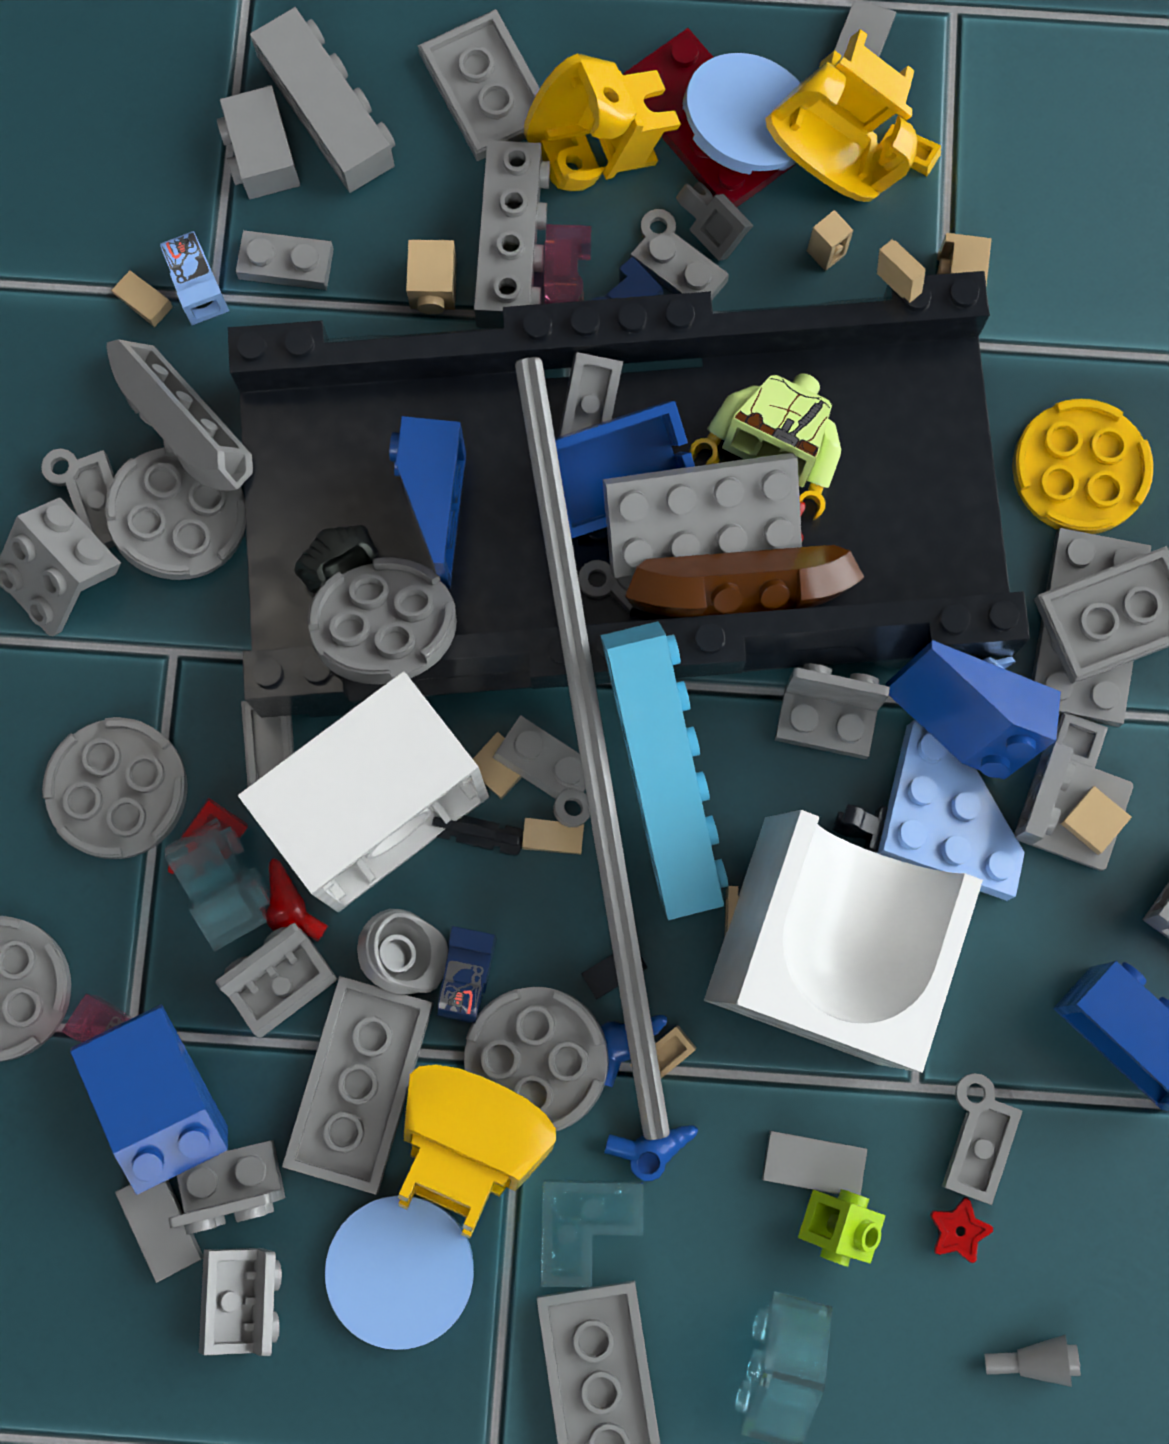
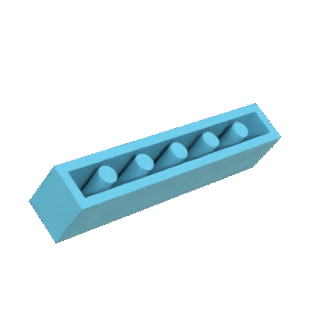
(663, 768)

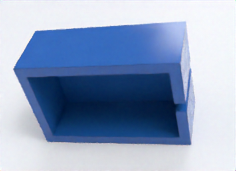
(614, 449)
(1123, 1024)

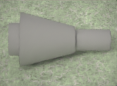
(1043, 1361)

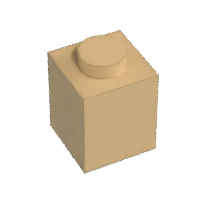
(431, 275)

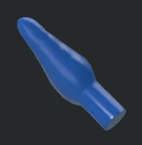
(618, 1044)
(650, 1156)

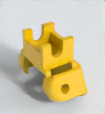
(595, 98)
(832, 117)
(469, 1140)

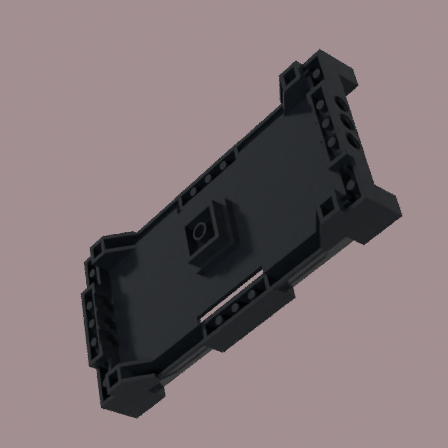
(905, 498)

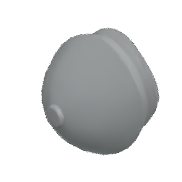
(402, 952)

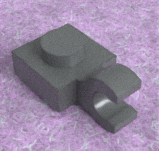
(718, 221)

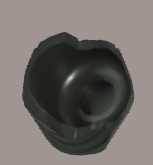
(335, 552)

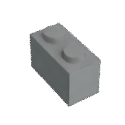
(259, 143)

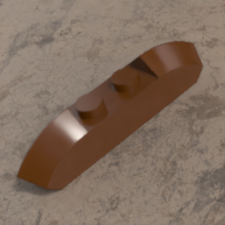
(742, 581)

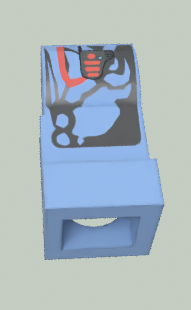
(193, 278)

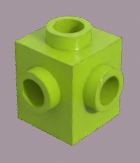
(842, 1227)

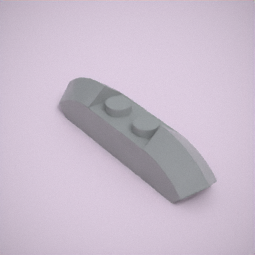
(179, 416)

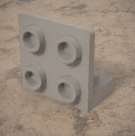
(830, 710)
(1052, 796)
(233, 1182)

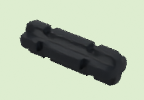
(481, 834)

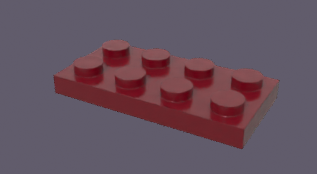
(676, 64)

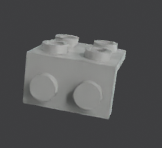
(51, 561)

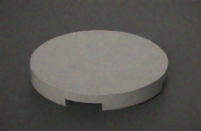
(170, 520)
(382, 621)
(115, 788)
(32, 987)
(541, 1049)

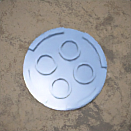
(729, 109)
(399, 1272)

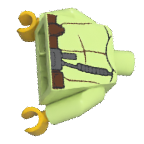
(778, 421)

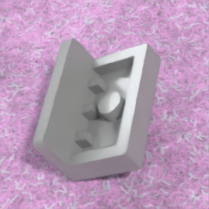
(276, 979)
(239, 1301)

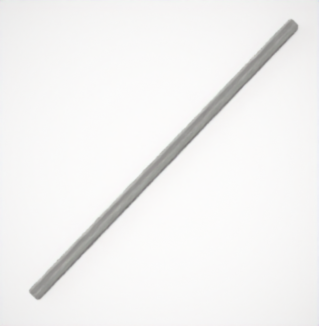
(592, 746)

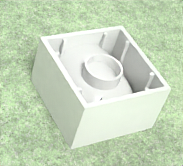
(366, 793)
(843, 943)

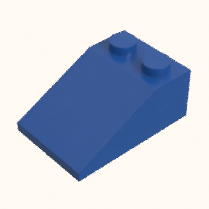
(431, 465)
(977, 709)
(150, 1099)

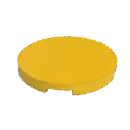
(1082, 466)

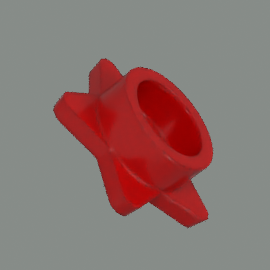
(947, 1224)

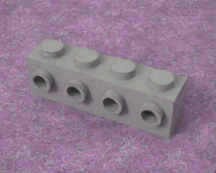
(323, 99)
(509, 229)

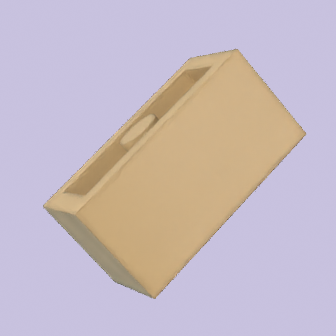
(829, 240)

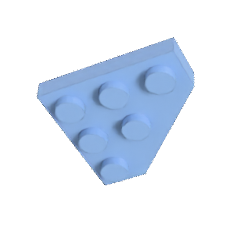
(947, 818)

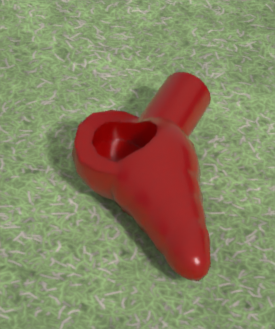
(288, 905)

